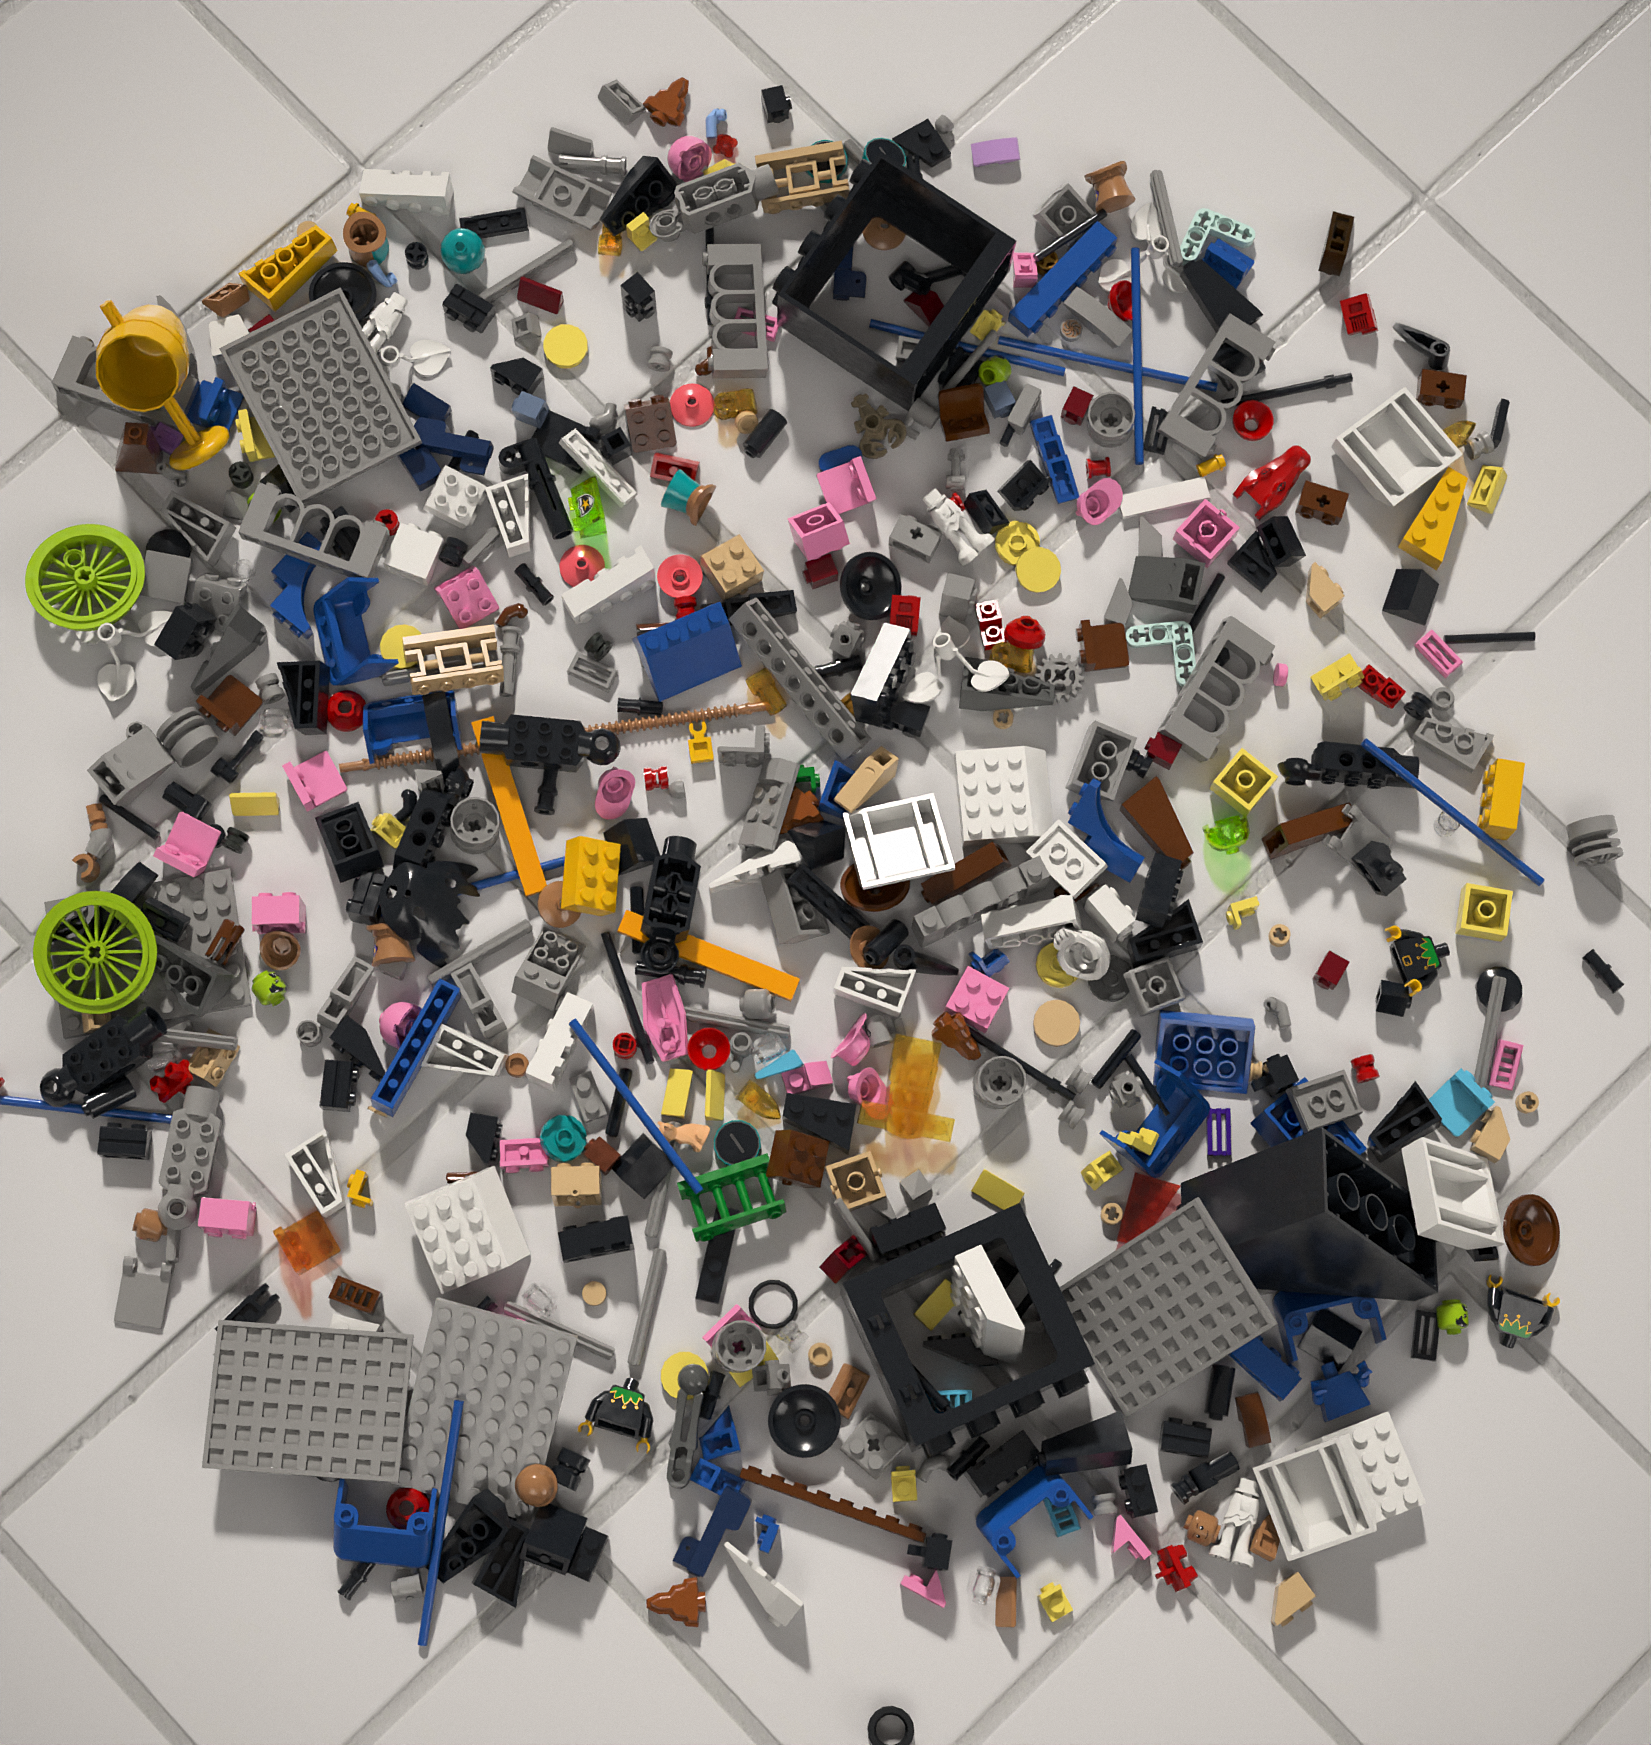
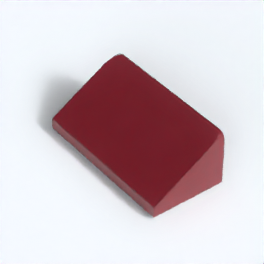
(540, 295)

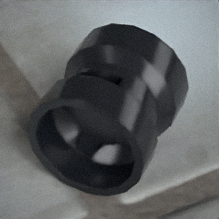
(453, 552)
(1139, 763)

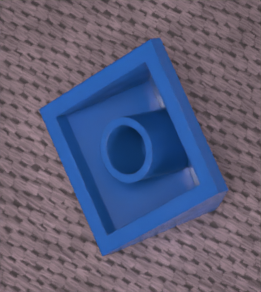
(837, 779)

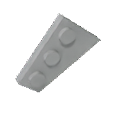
(1456, 744)

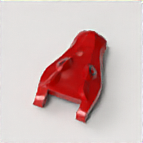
(1273, 481)

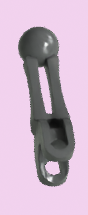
(692, 1381)

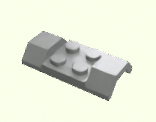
(563, 193)
(769, 804)

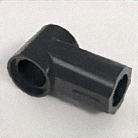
(907, 277)
(186, 801)
(1210, 1473)

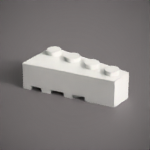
(407, 191)
(610, 587)
(1030, 922)
(559, 1042)

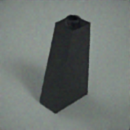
(1216, 295)
(1087, 1447)

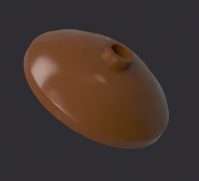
(871, 899)
(1531, 1230)

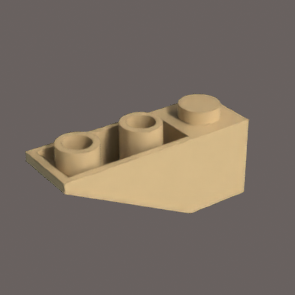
(868, 779)

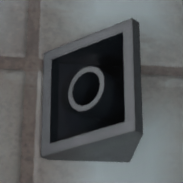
(1234, 362)
(1411, 595)
(819, 843)
(637, 844)
(643, 1166)

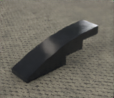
(776, 603)

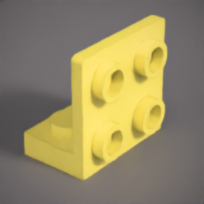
(1337, 677)

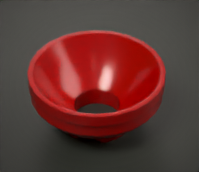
(1121, 300)
(1253, 411)
(1025, 633)
(346, 721)
(706, 1037)
(419, 1500)

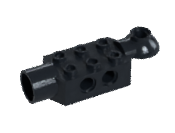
(547, 743)
(1347, 765)
(434, 808)
(669, 903)
(104, 1056)

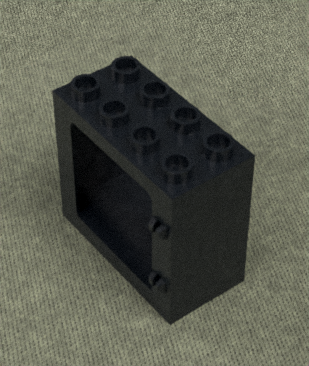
(932, 220)
(917, 1419)

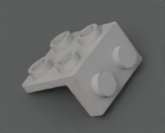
(218, 596)
(746, 755)

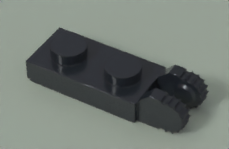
(249, 1309)

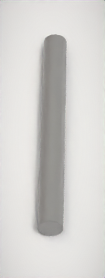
(972, 359)

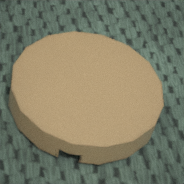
(1056, 1023)

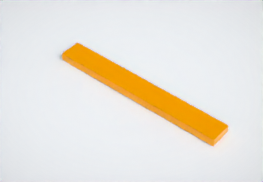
(512, 818)
(721, 960)

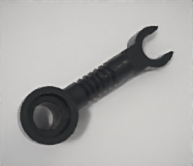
(227, 769)

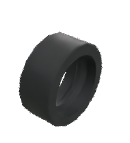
(890, 1710)

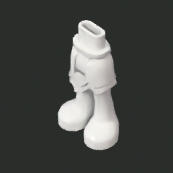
(385, 320)
(949, 519)
(1241, 1511)

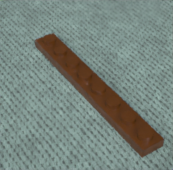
(842, 1507)

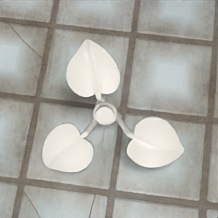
(1144, 226)
(427, 356)
(947, 641)
(118, 679)

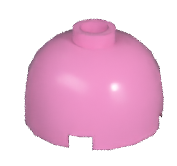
(688, 157)
(397, 1022)

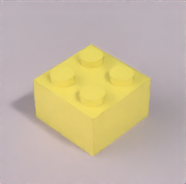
(1243, 782)
(1483, 912)

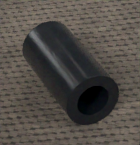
(764, 434)
(885, 942)
(108, 1097)
(1219, 1392)

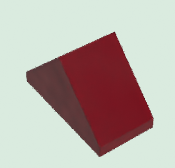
(925, 306)

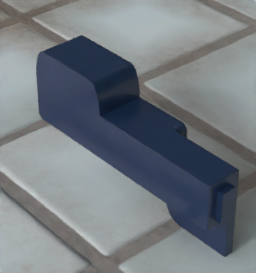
(845, 280)
(439, 439)
(420, 467)
(727, 1515)

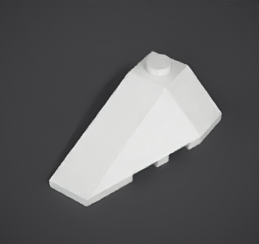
(759, 866)

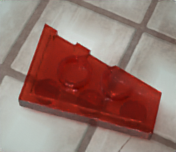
(1144, 1205)

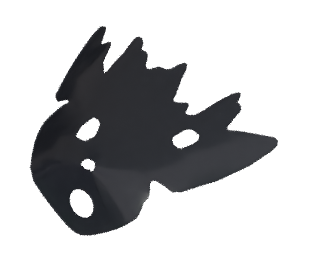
(434, 898)

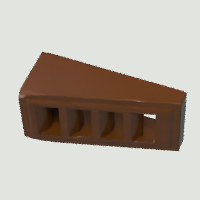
(372, 1304)

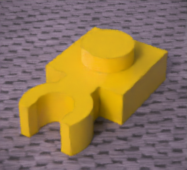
(700, 747)

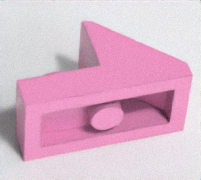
(1024, 270)
(807, 1078)
(1124, 1533)
(931, 1592)

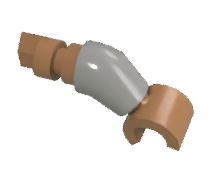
(98, 844)

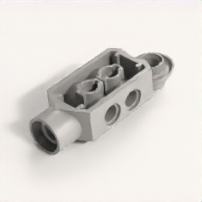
(714, 200)
(189, 1155)

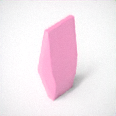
(665, 1017)

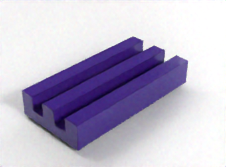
(1218, 1111)

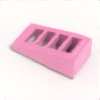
(1501, 1044)

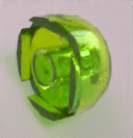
(1228, 834)

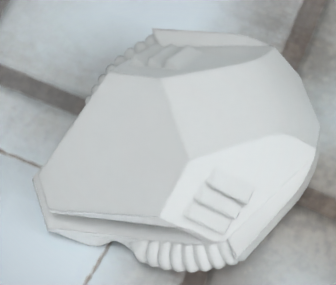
(1082, 953)

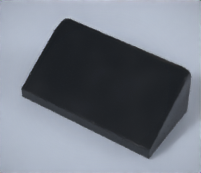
(985, 512)
(165, 919)

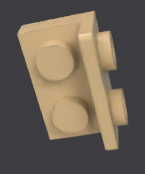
(211, 1063)

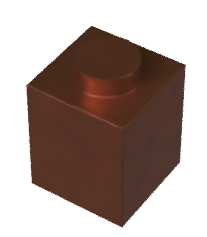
(601, 1154)

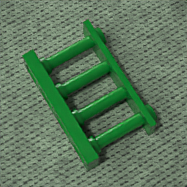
(735, 1175)

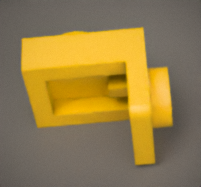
(356, 1184)

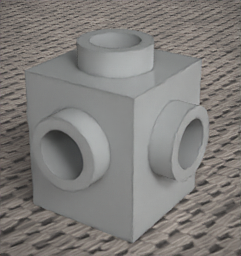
(841, 643)
(1123, 1097)
(771, 1377)

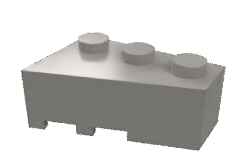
(201, 528)
(958, 597)

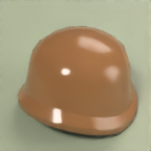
(279, 949)
(536, 1485)

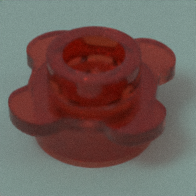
(723, 139)

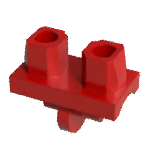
(175, 1080)
(1172, 1569)

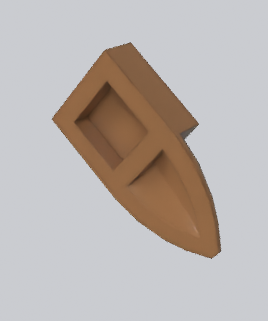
(1266, 1540)

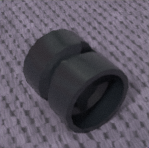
(569, 1468)

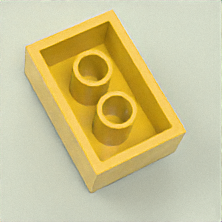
(1501, 798)
(590, 876)

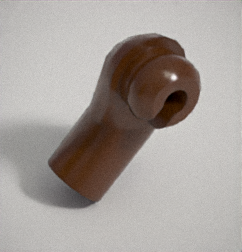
(702, 368)
(509, 612)

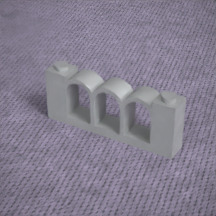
(737, 260)
(1246, 340)
(74, 370)
(266, 504)
(1244, 643)
(991, 895)

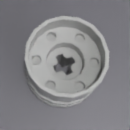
(1112, 407)
(187, 737)
(465, 816)
(1594, 836)
(1009, 1074)
(752, 1344)

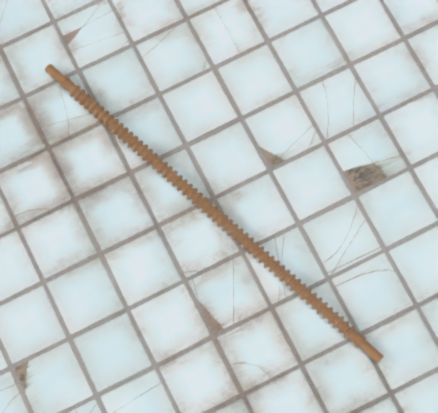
(746, 708)

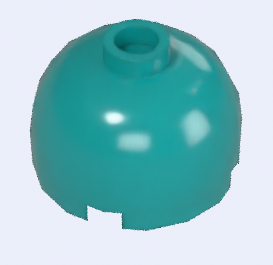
(462, 251)

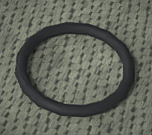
(751, 1303)

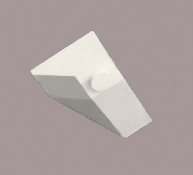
(774, 1597)

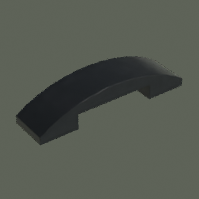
(441, 733)
(129, 887)

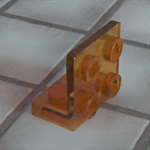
(307, 1242)

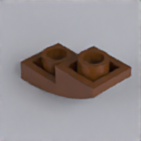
(1253, 1419)

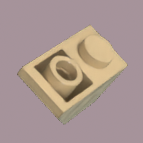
(1321, 592)
(1492, 1137)
(1289, 1597)

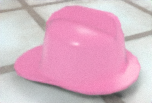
(1099, 501)
(614, 793)
(855, 1044)
(866, 1087)

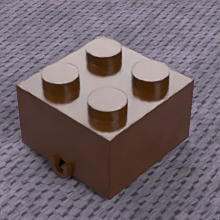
(797, 1159)

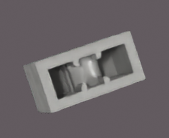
(923, 546)

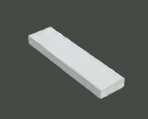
(597, 466)
(1164, 497)

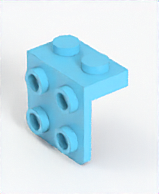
(1461, 1102)

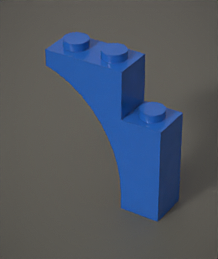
(294, 576)
(1101, 839)

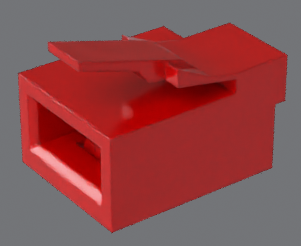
(1359, 315)
(905, 612)

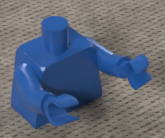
(1340, 1392)

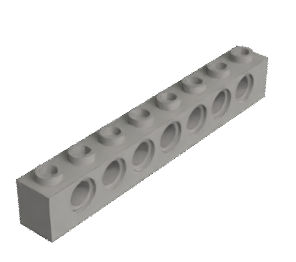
(810, 684)

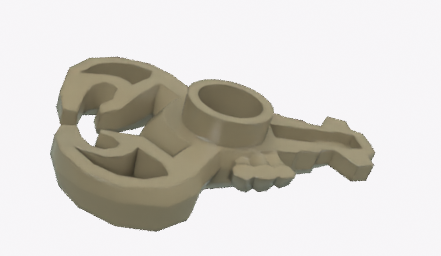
(876, 428)

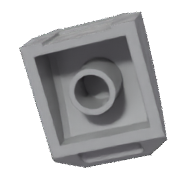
(1063, 212)

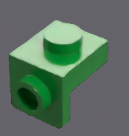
(807, 774)

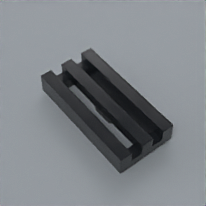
(1162, 413)
(1499, 422)
(1416, 1333)

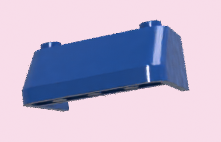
(344, 635)
(401, 721)
(1186, 1114)
(1291, 1311)
(1016, 1502)
(379, 1544)

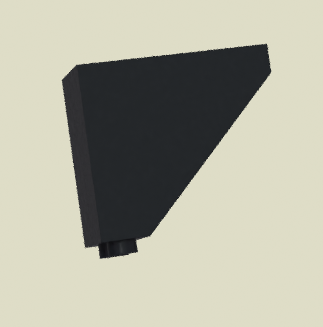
(1318, 1222)

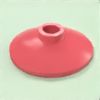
(693, 414)
(679, 566)
(572, 573)

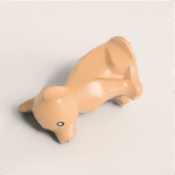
(686, 1134)

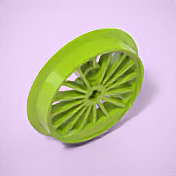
(75, 585)
(129, 916)

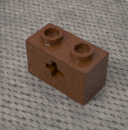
(1451, 386)
(1332, 499)

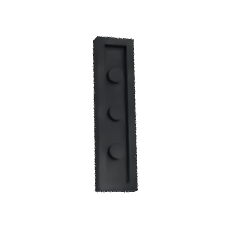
(826, 900)
(715, 1263)

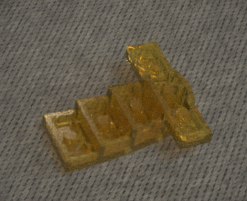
(909, 1094)

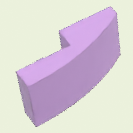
(995, 151)

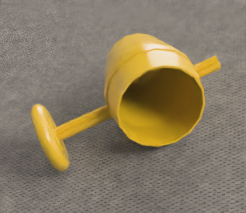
(143, 368)

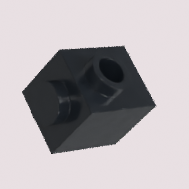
(775, 104)
(615, 446)
(1392, 998)

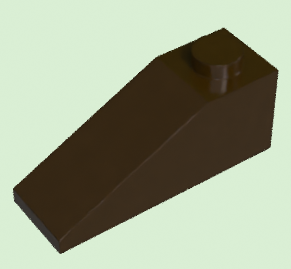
(1336, 244)

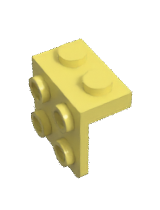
(253, 441)

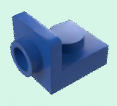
(767, 1537)

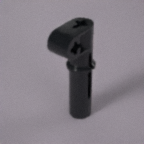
(534, 461)

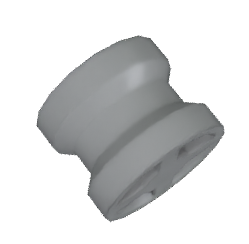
(660, 359)
(1079, 1079)
(1071, 1114)
(1104, 1504)

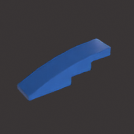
(1054, 459)

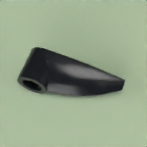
(1428, 345)
(922, 963)

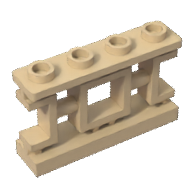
(803, 160)
(453, 644)

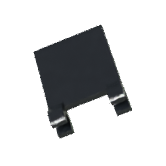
(553, 430)

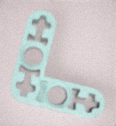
(1211, 227)
(1170, 638)

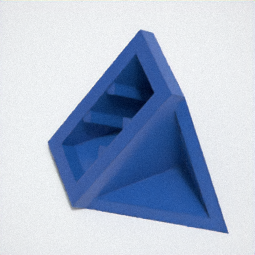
(720, 1438)

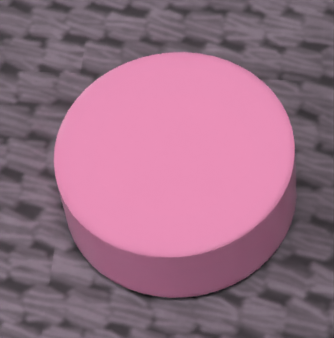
(1280, 674)

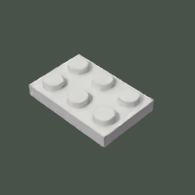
(1067, 859)

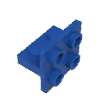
(1228, 262)
(215, 405)

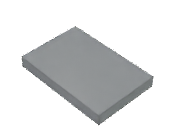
(1324, 1101)

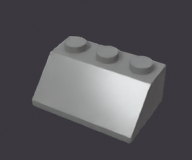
(1102, 757)
(791, 913)

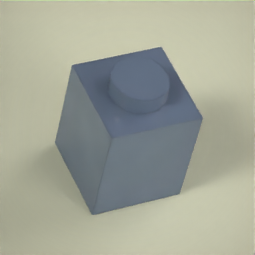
(999, 399)
(530, 409)

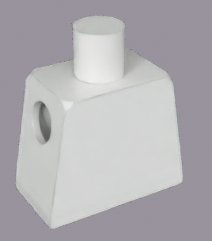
(223, 332)

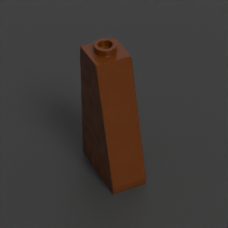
(138, 450)
(1157, 822)
(1305, 831)
(967, 873)

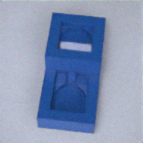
(714, 1477)

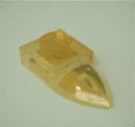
(1460, 432)
(758, 1101)

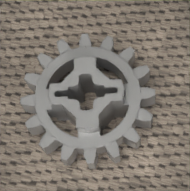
(1053, 670)

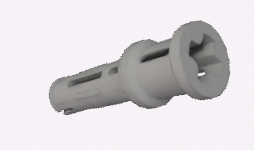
(604, 164)
(510, 651)

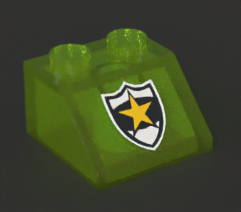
(588, 509)

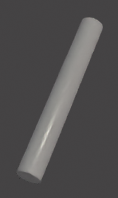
(856, 1229)

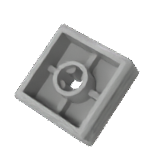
(1159, 973)
(857, 1447)

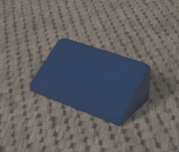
(426, 404)

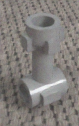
(955, 481)

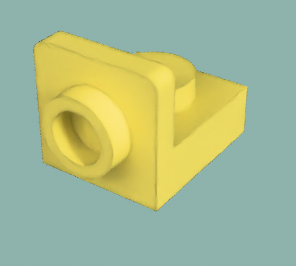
(639, 232)
(986, 322)
(388, 829)
(1243, 908)
(1142, 1142)
(1101, 1170)
(903, 1484)
(1054, 1601)

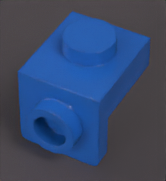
(990, 963)

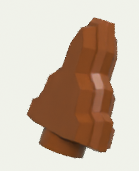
(668, 104)
(801, 810)
(956, 1034)
(681, 1602)

